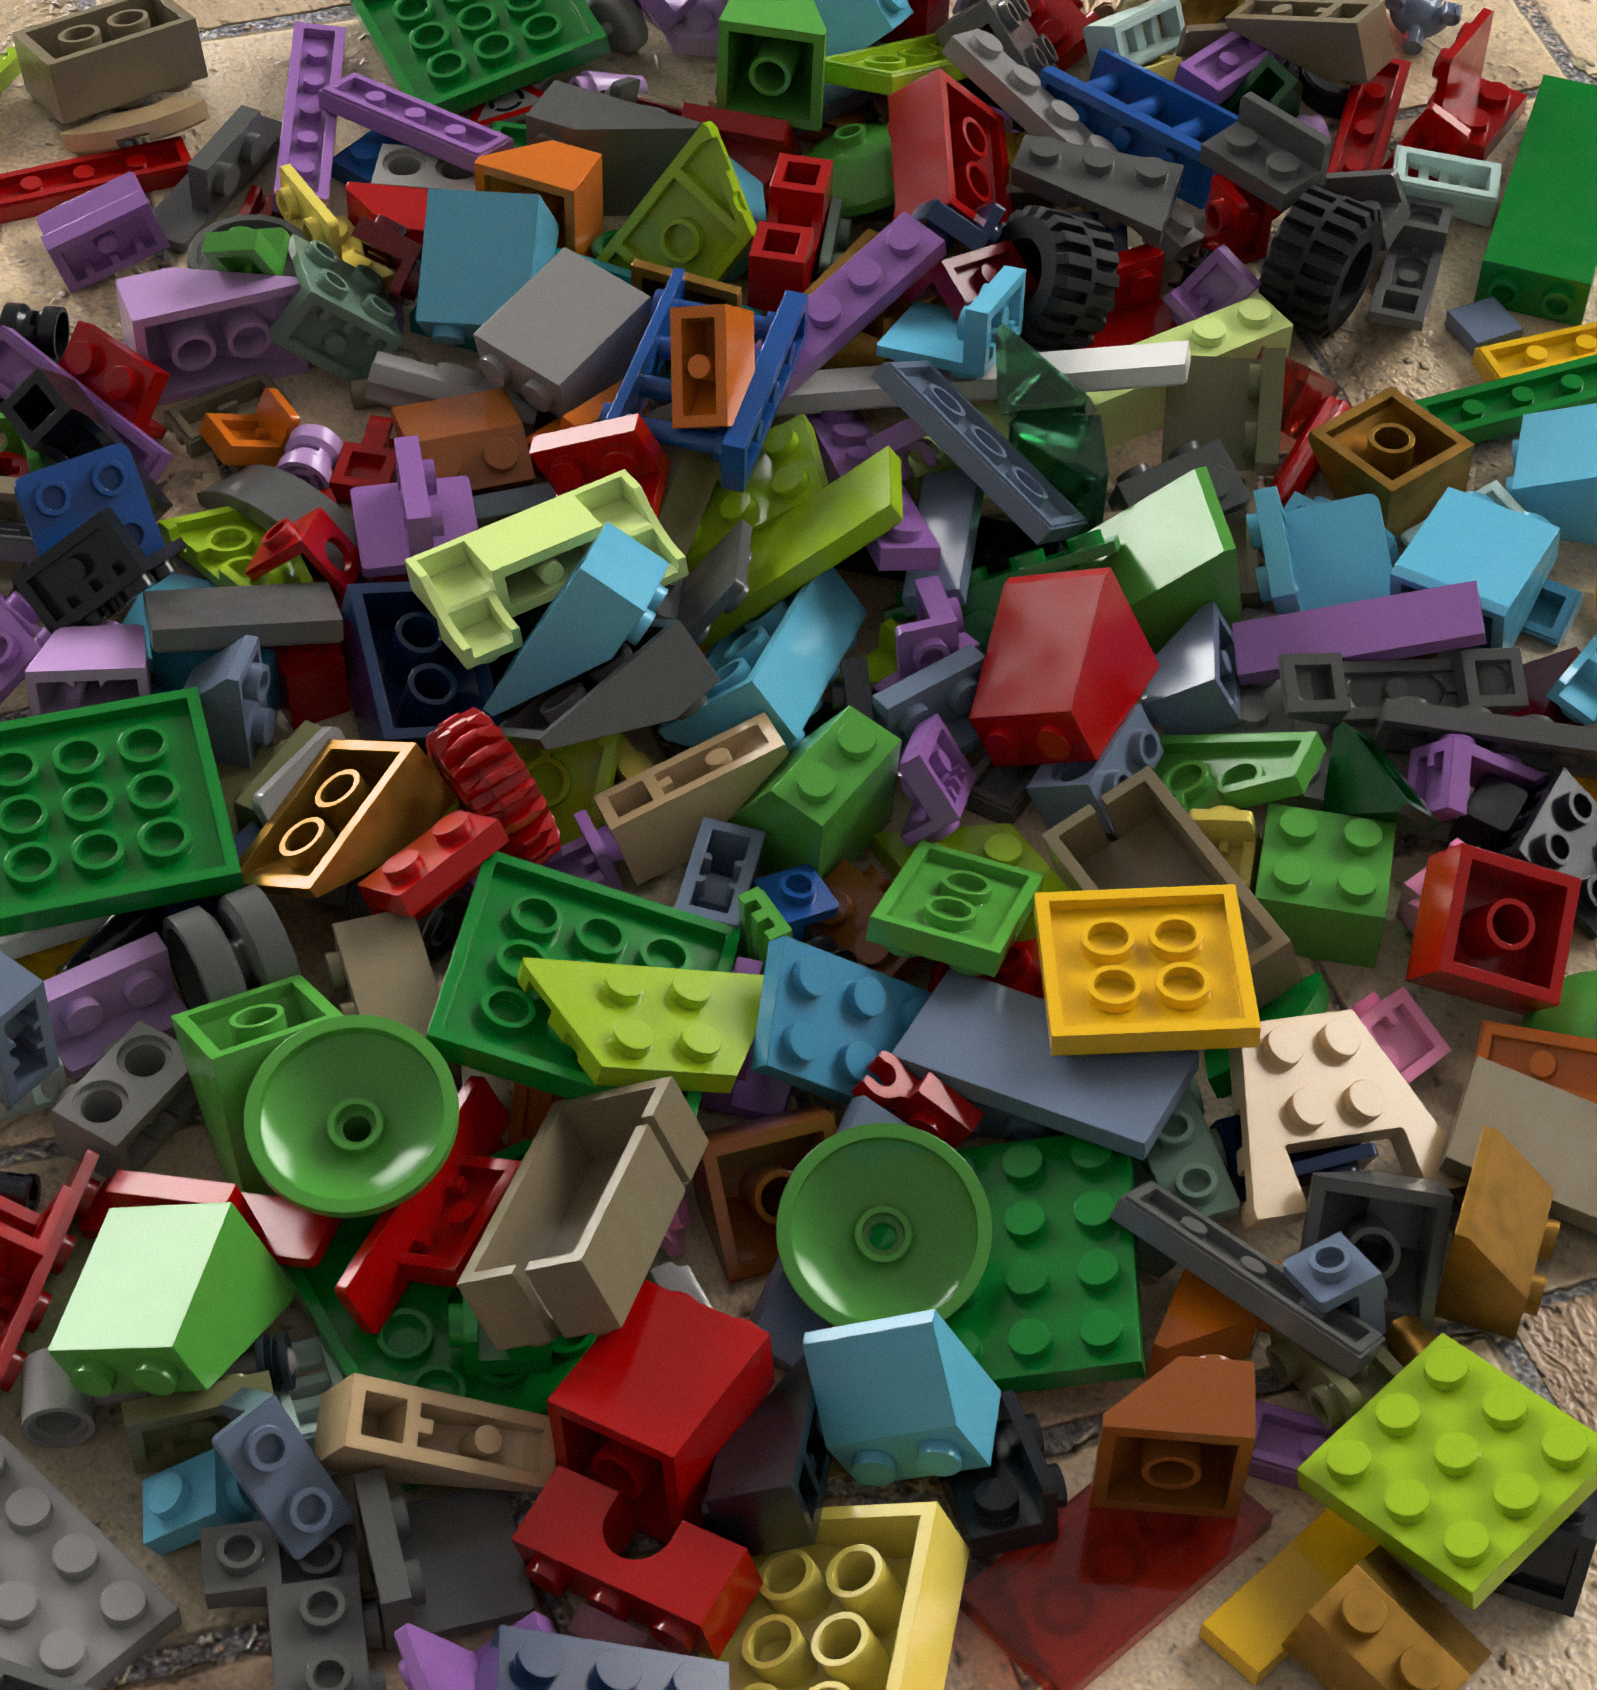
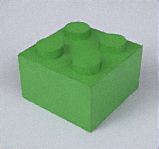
(1326, 881)

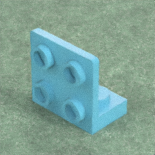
(961, 346)

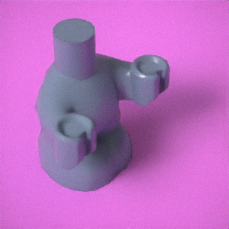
(1422, 20)

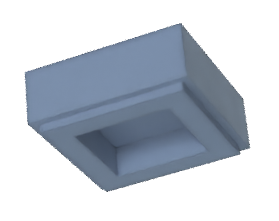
(1482, 324)

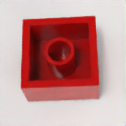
(1493, 929)

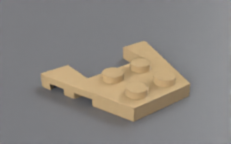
(1316, 1088)

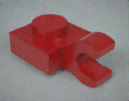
(368, 462)
(919, 1103)

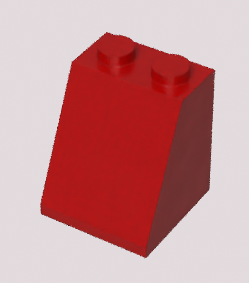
(1059, 669)
(660, 1404)

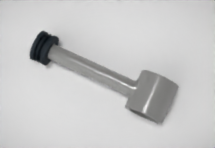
(62, 1416)

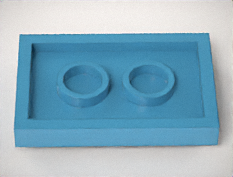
(827, 1019)

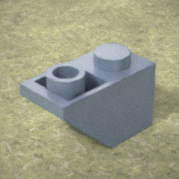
(235, 701)

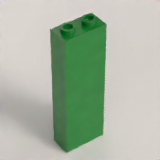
(1546, 227)

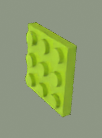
(1455, 1470)

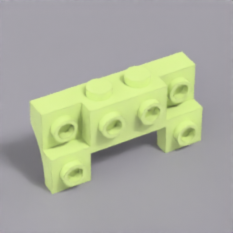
(525, 560)

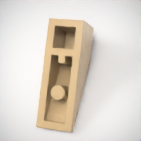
(662, 808)
(431, 1437)

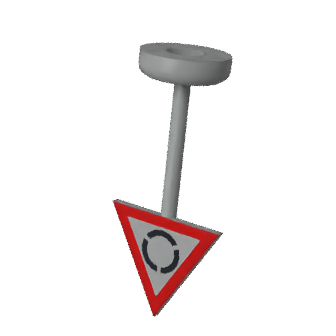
(625, 33)

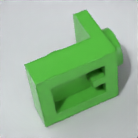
(248, 250)

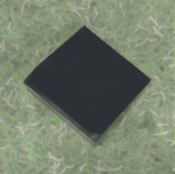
(1489, 811)

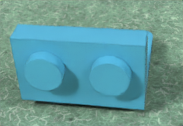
(1319, 551)

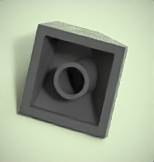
(1394, 1223)

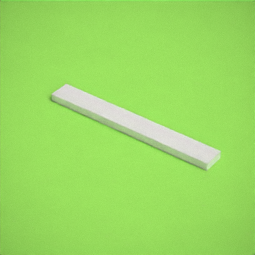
(1087, 368)

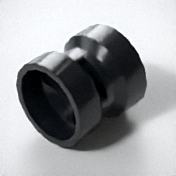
(44, 329)

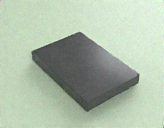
(222, 615)

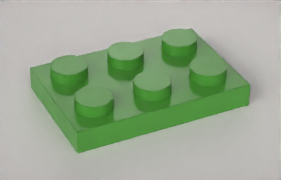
(954, 909)

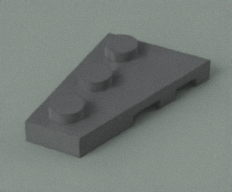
(1112, 183)

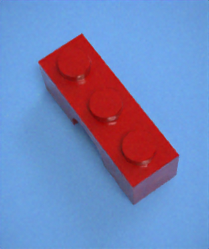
(792, 237)
(684, 1594)

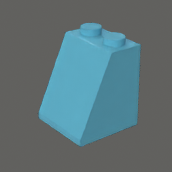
(478, 257)
(1559, 470)
(1481, 541)

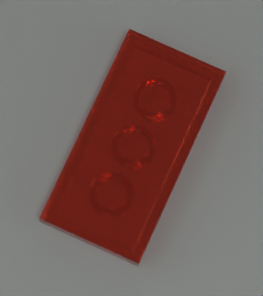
(1103, 1586)

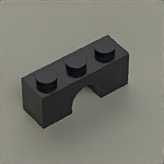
(64, 424)

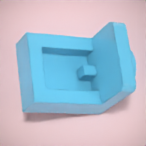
(191, 1498)

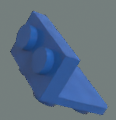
(75, 490)

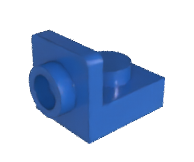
(799, 897)

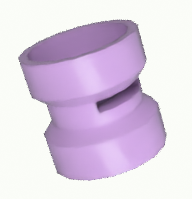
(311, 454)

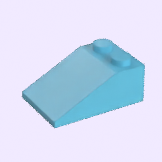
(597, 609)

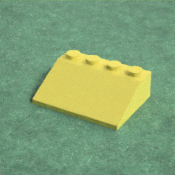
(856, 1608)

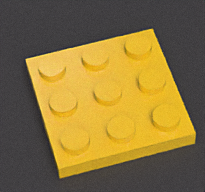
(1145, 970)

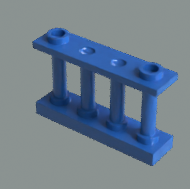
(1144, 116)
(736, 446)

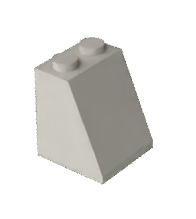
(564, 334)

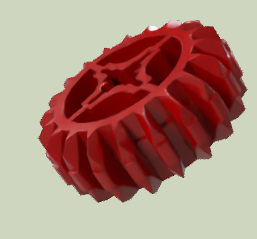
(494, 783)

